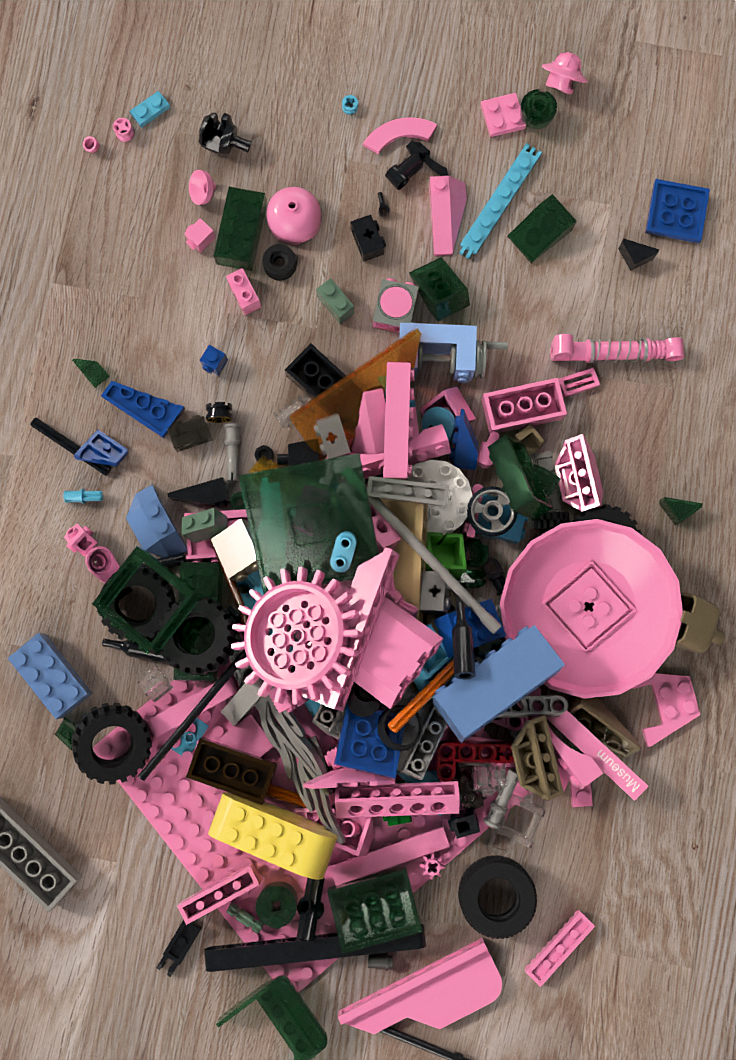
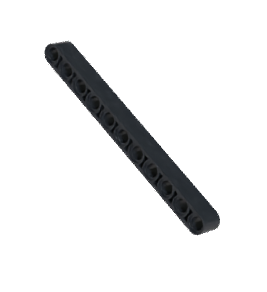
(294, 950)

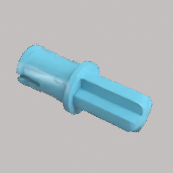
(82, 496)

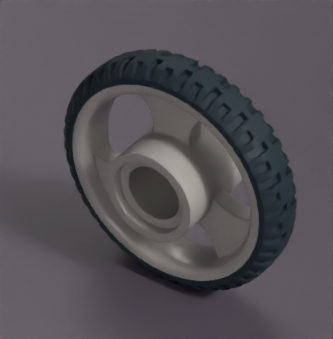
(475, 507)

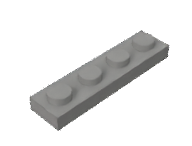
(407, 491)

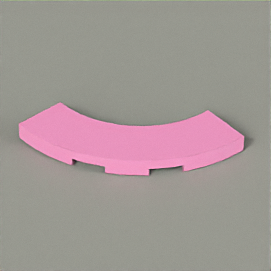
(399, 128)

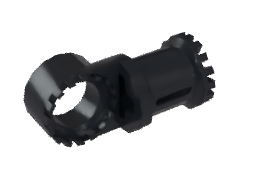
(497, 577)

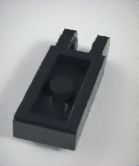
(179, 945)

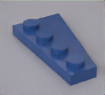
(143, 407)

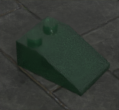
(542, 228)
(440, 289)

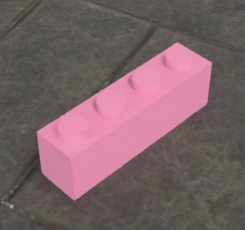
(219, 893)

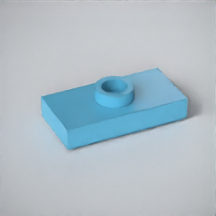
(189, 742)

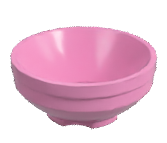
(201, 187)

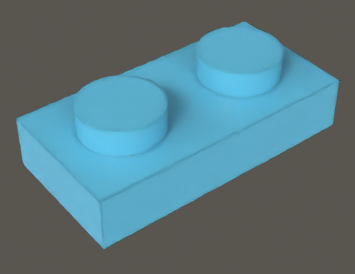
(149, 109)

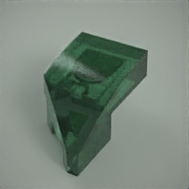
(92, 370)

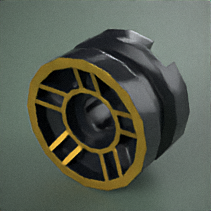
(219, 412)

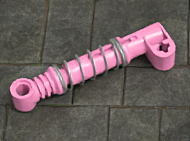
(565, 349)

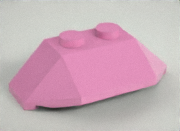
(579, 475)

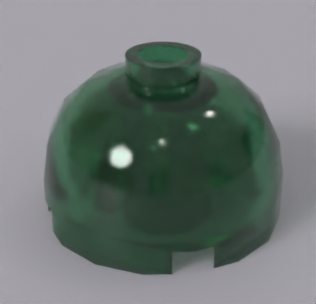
(538, 109)

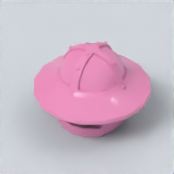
(564, 71)

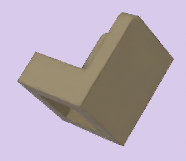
(530, 438)

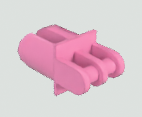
(483, 454)

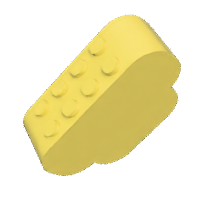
(274, 835)

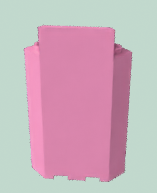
(394, 650)

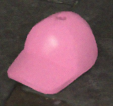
(105, 563)

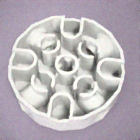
(444, 518)

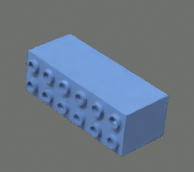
(499, 682)

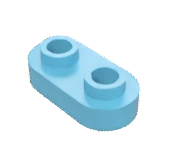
(343, 552)

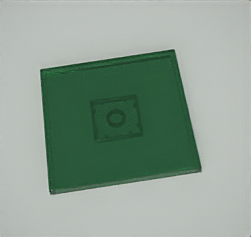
(301, 512)

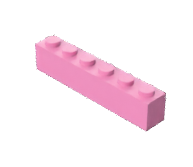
(397, 421)

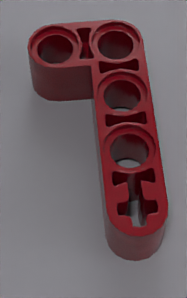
(474, 756)

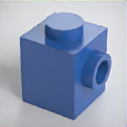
(213, 360)

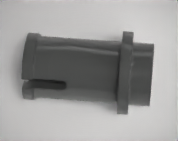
(380, 961)

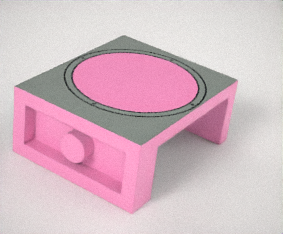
(394, 304)

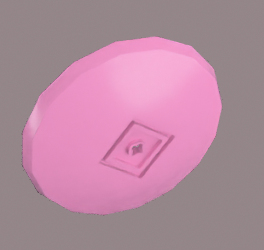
(632, 612)

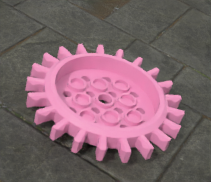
(271, 614)

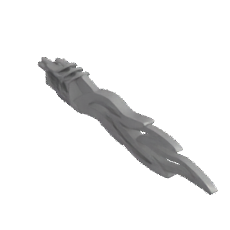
(290, 742)

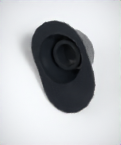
(361, 702)

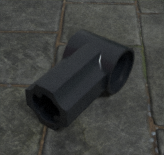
(400, 174)

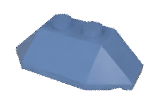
(154, 525)

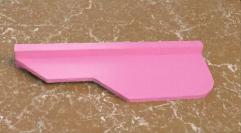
(368, 594)
(432, 994)

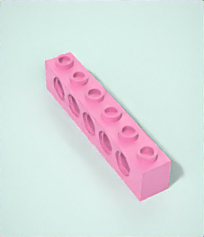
(397, 799)

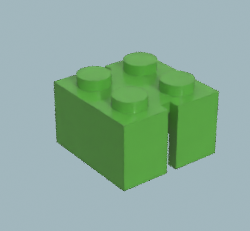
(449, 552)

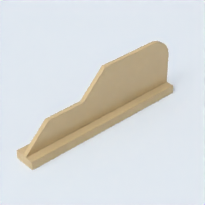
(410, 565)

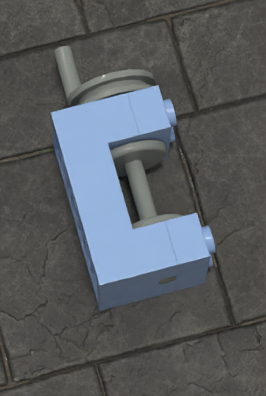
(453, 345)

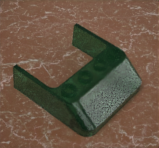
(288, 1014)

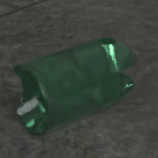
(472, 579)

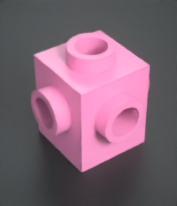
(80, 539)

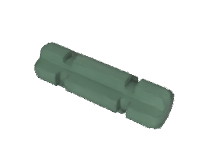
(245, 917)

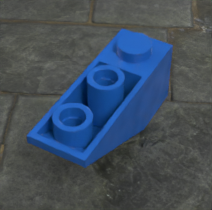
(466, 444)

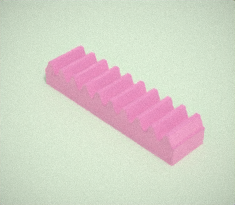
(559, 948)

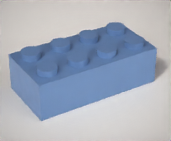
(50, 675)

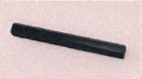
(65, 443)

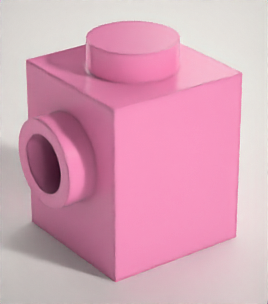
(199, 235)

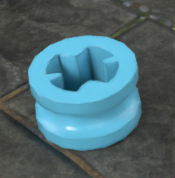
(352, 99)

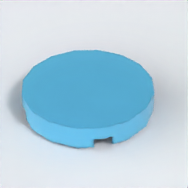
(437, 416)

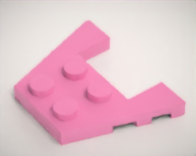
(674, 702)

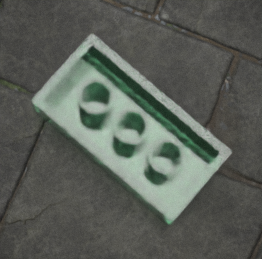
(240, 228)
(519, 478)

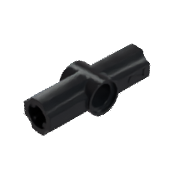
(310, 909)

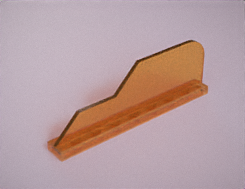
(346, 394)

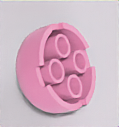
(293, 215)

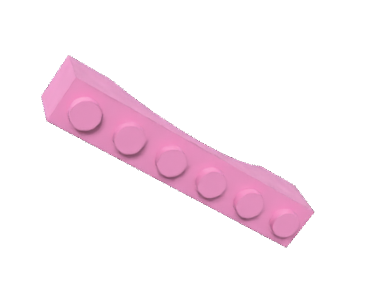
(427, 445)
(578, 765)

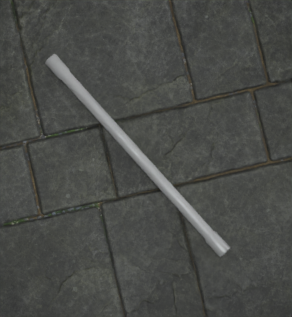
(484, 616)

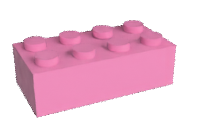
(524, 405)

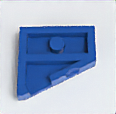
(101, 450)

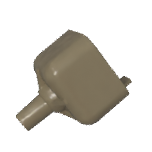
(698, 624)

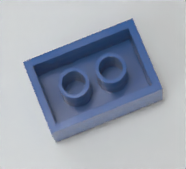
(480, 632)

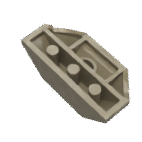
(536, 760)

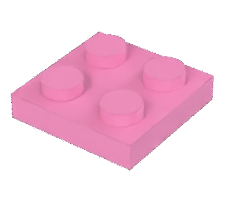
(502, 115)

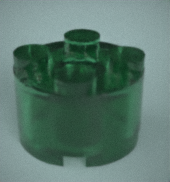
(277, 916)

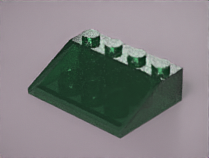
(374, 909)

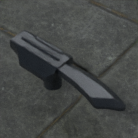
(423, 153)

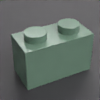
(335, 301)
(203, 525)

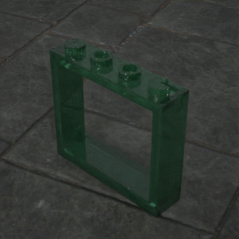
(121, 578)

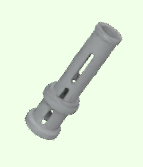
(232, 442)
(499, 806)

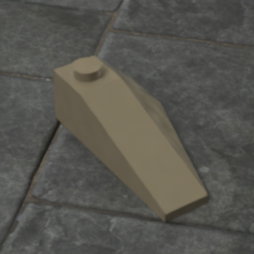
(603, 725)

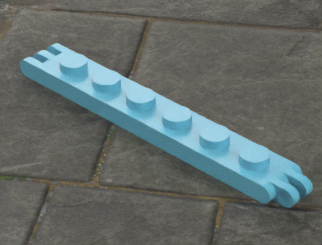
(499, 201)

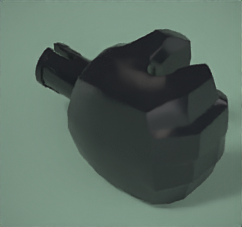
(221, 136)

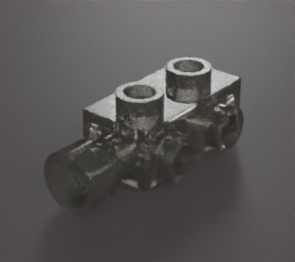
(465, 783)

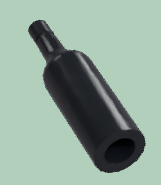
(463, 646)
(131, 650)

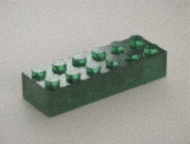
(200, 632)

